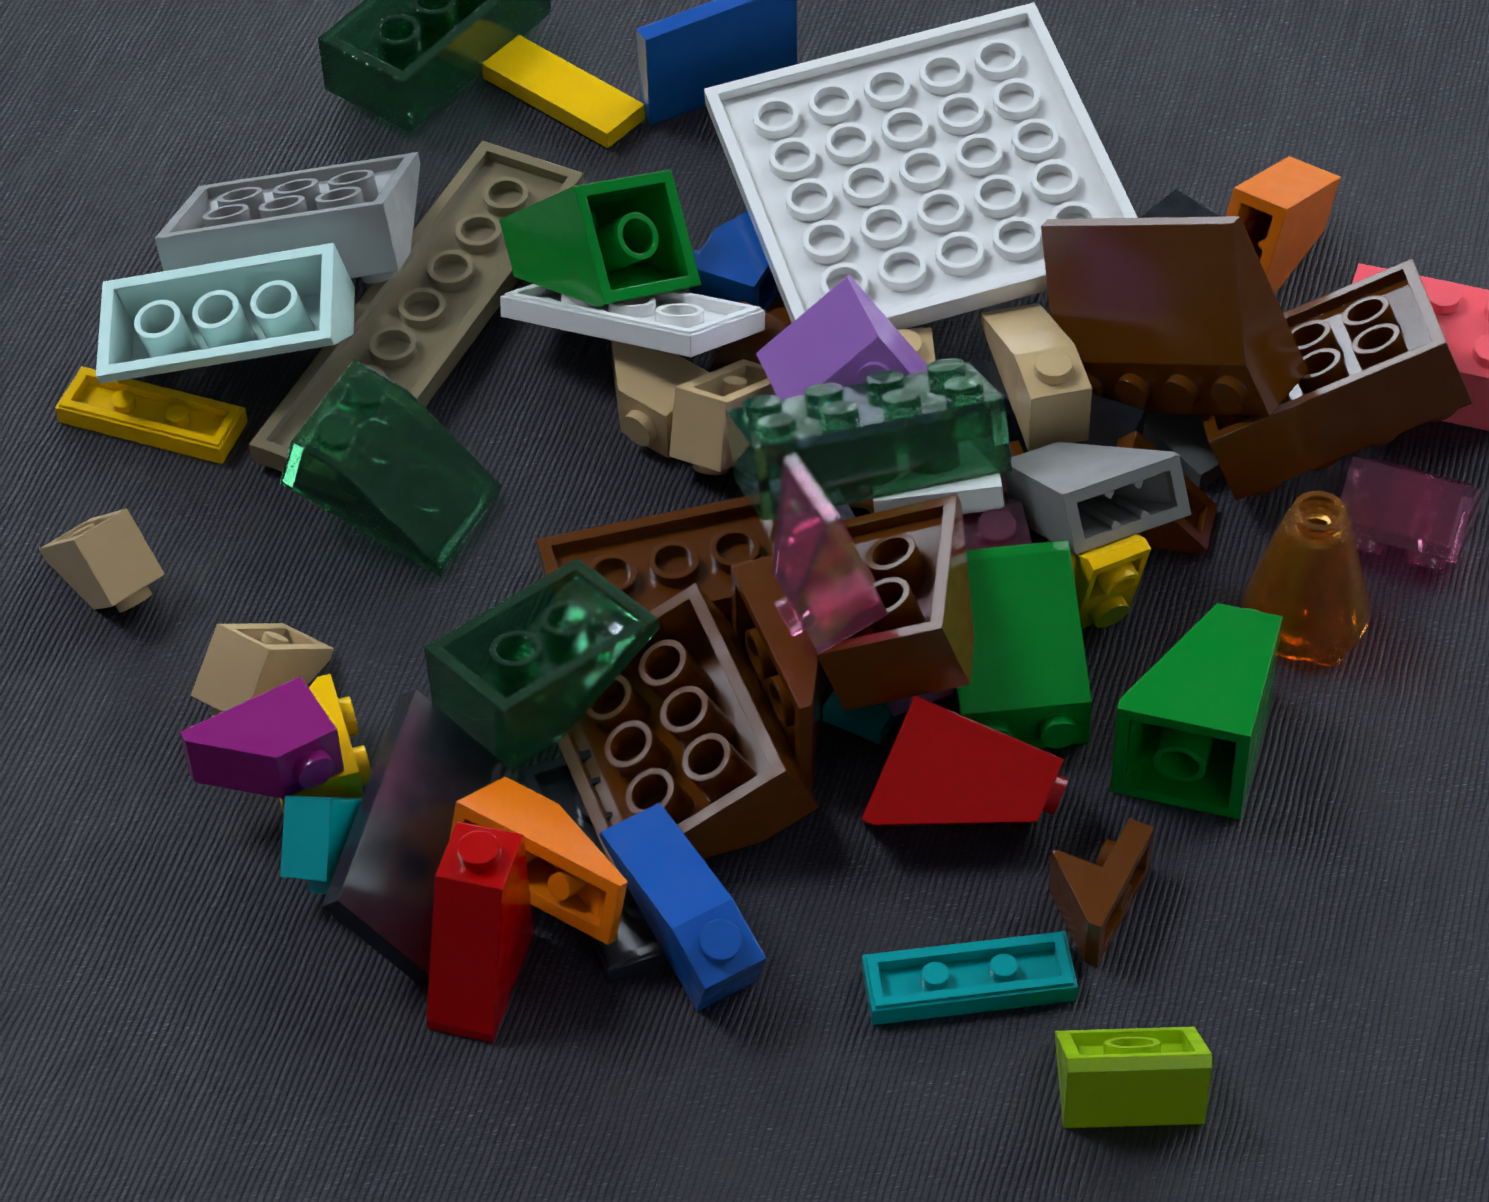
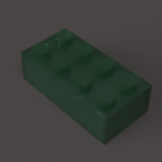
(418, 53)
(873, 435)

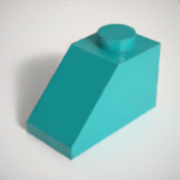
(315, 837)

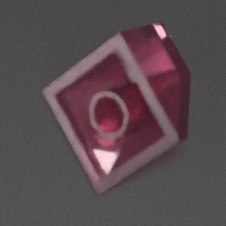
(818, 565)

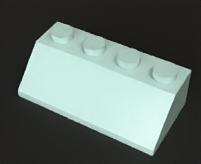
(224, 312)

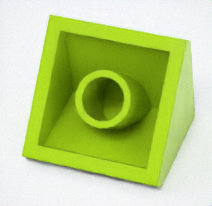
(1133, 1077)

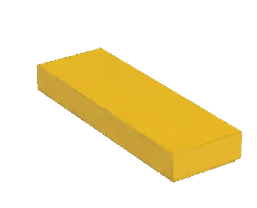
(563, 91)
(152, 415)

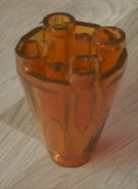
(1313, 581)

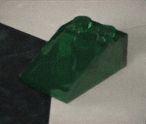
(389, 469)
(537, 660)

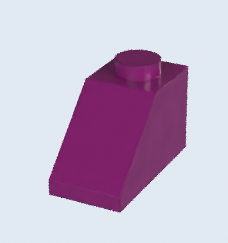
(266, 744)

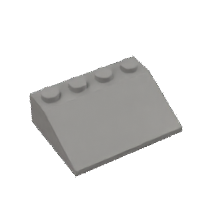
(355, 205)

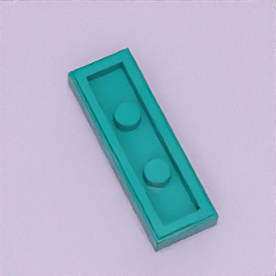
(969, 978)

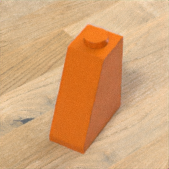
(1284, 213)

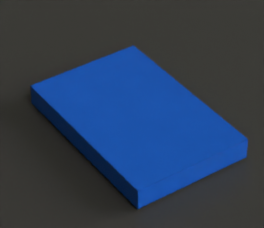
(711, 48)

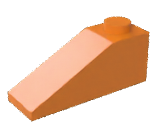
(563, 865)

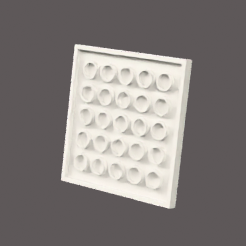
(917, 166)

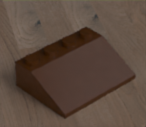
(1171, 313)
(1372, 374)
(706, 735)

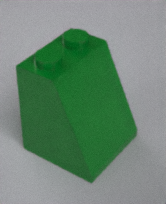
(605, 240)
(1027, 646)
(1199, 715)

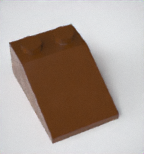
(924, 583)
(782, 663)

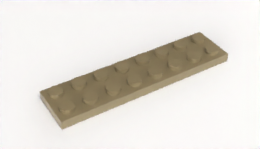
(440, 297)

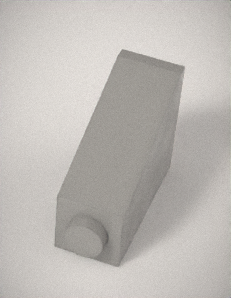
(1097, 492)

